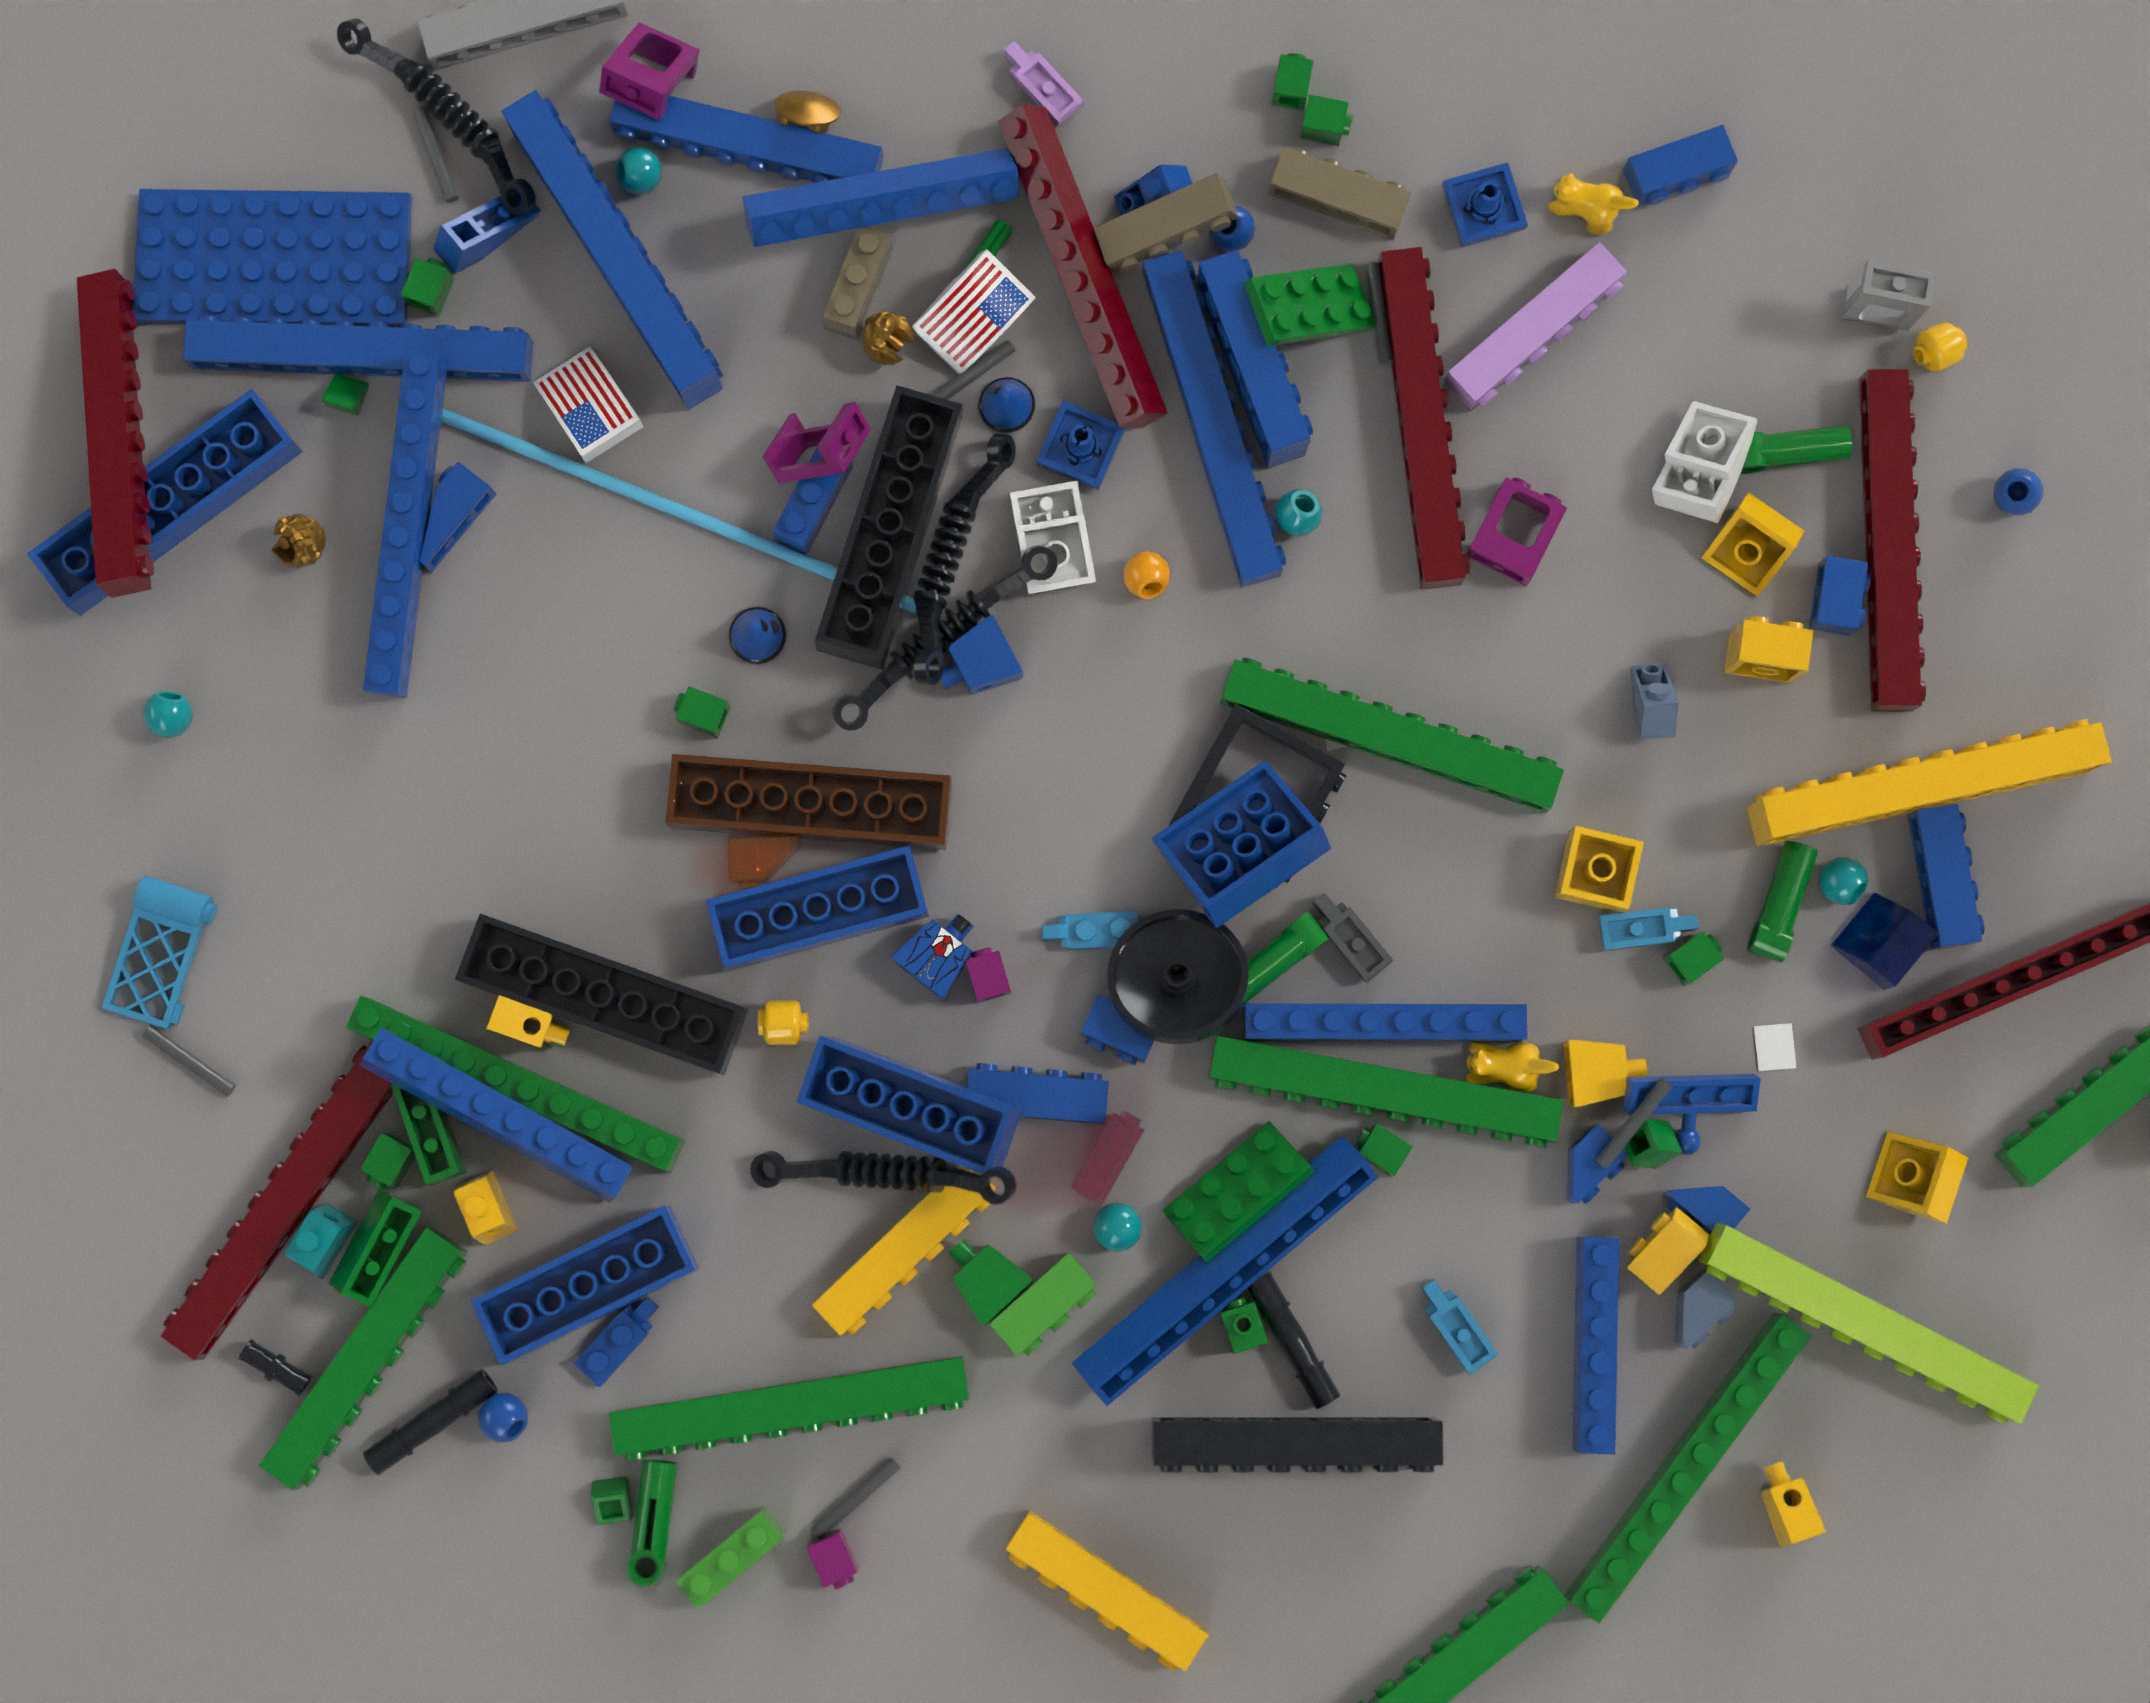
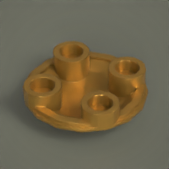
(807, 109)

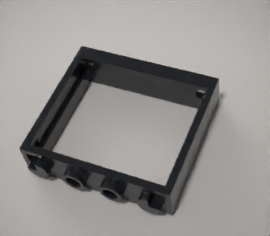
(1236, 718)

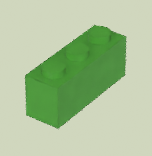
(1044, 1305)
(731, 1558)

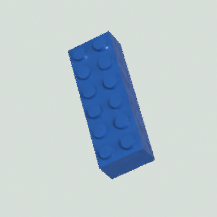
(1254, 366)
(817, 908)
(909, 1105)
(585, 1285)

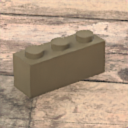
(858, 282)

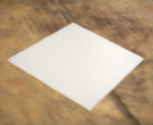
(1775, 1047)

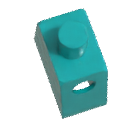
(320, 1239)

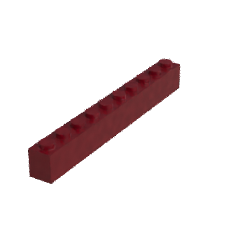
(1082, 267)
(1422, 419)
(114, 434)
(1890, 540)
(2007, 983)
(277, 1210)

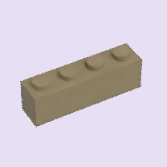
(1339, 192)
(1166, 223)

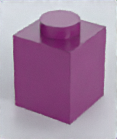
(987, 975)
(833, 1560)

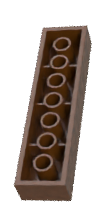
(809, 801)

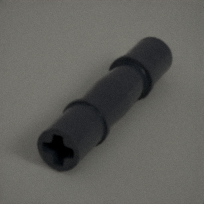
(1293, 1341)
(430, 1422)

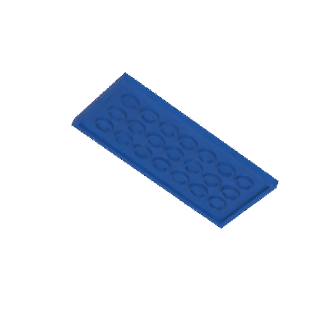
(272, 256)

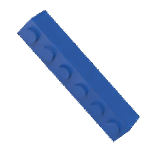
(1595, 1345)

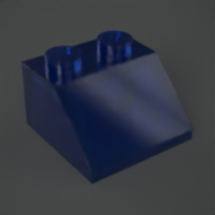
(1884, 940)

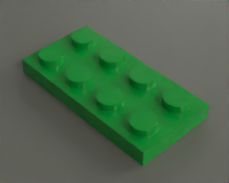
(1309, 304)
(1238, 1191)

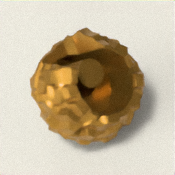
(885, 335)
(300, 540)

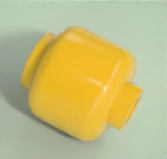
(1940, 346)
(782, 1022)

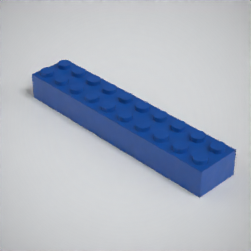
(614, 248)

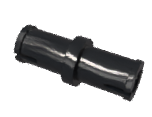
(275, 1367)

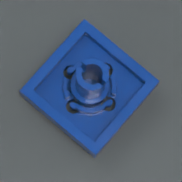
(1484, 200)
(1102, 436)

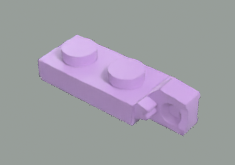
(1043, 83)

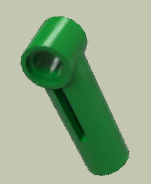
(1797, 448)
(1773, 931)
(1283, 952)
(658, 1483)

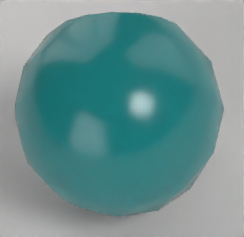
(638, 171)
(1298, 512)
(167, 714)
(1843, 881)
(1117, 1227)

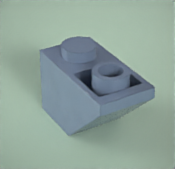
(1654, 701)
(1699, 1307)

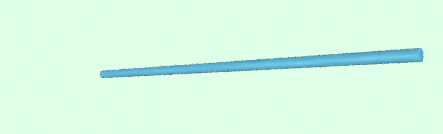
(646, 497)

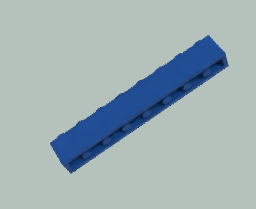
(748, 141)
(881, 197)
(1385, 1022)
(495, 1115)

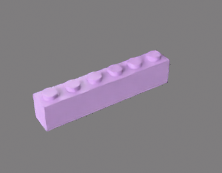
(1535, 326)

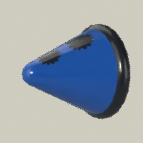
(1006, 405)
(757, 635)

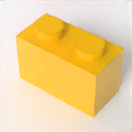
(1667, 1249)

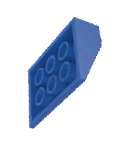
(1242, 843)

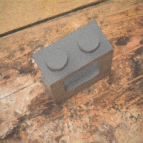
(1889, 296)

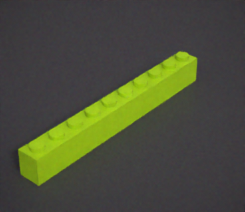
(1867, 1323)

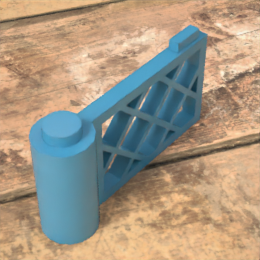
(167, 906)

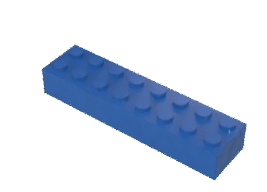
(183, 492)

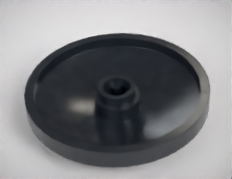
(1177, 976)

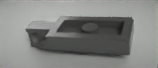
(1352, 938)

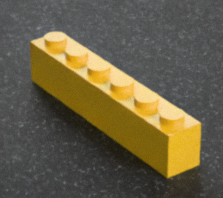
(896, 1256)
(1106, 1591)

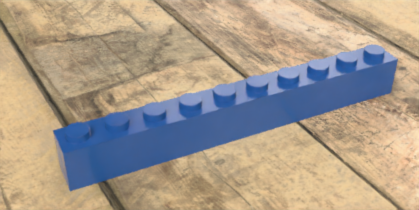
(353, 349)
(1212, 418)
(406, 522)
(1208, 1287)

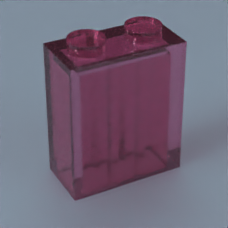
(1108, 1157)

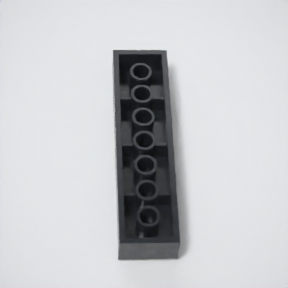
(889, 527)
(602, 994)
(1297, 1442)

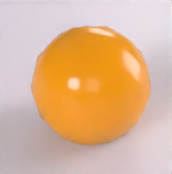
(1146, 575)

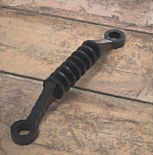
(446, 107)
(959, 511)
(977, 604)
(886, 1171)

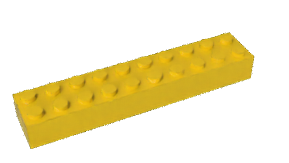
(1926, 784)

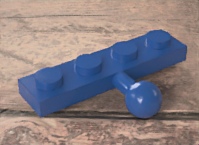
(1695, 1095)

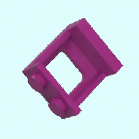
(641, 85)
(837, 445)
(1506, 554)

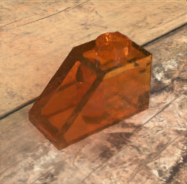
(758, 859)

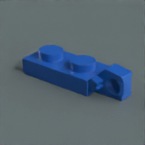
(616, 1342)

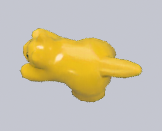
(1594, 203)
(1514, 1066)

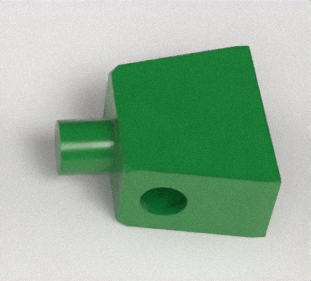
(987, 1279)

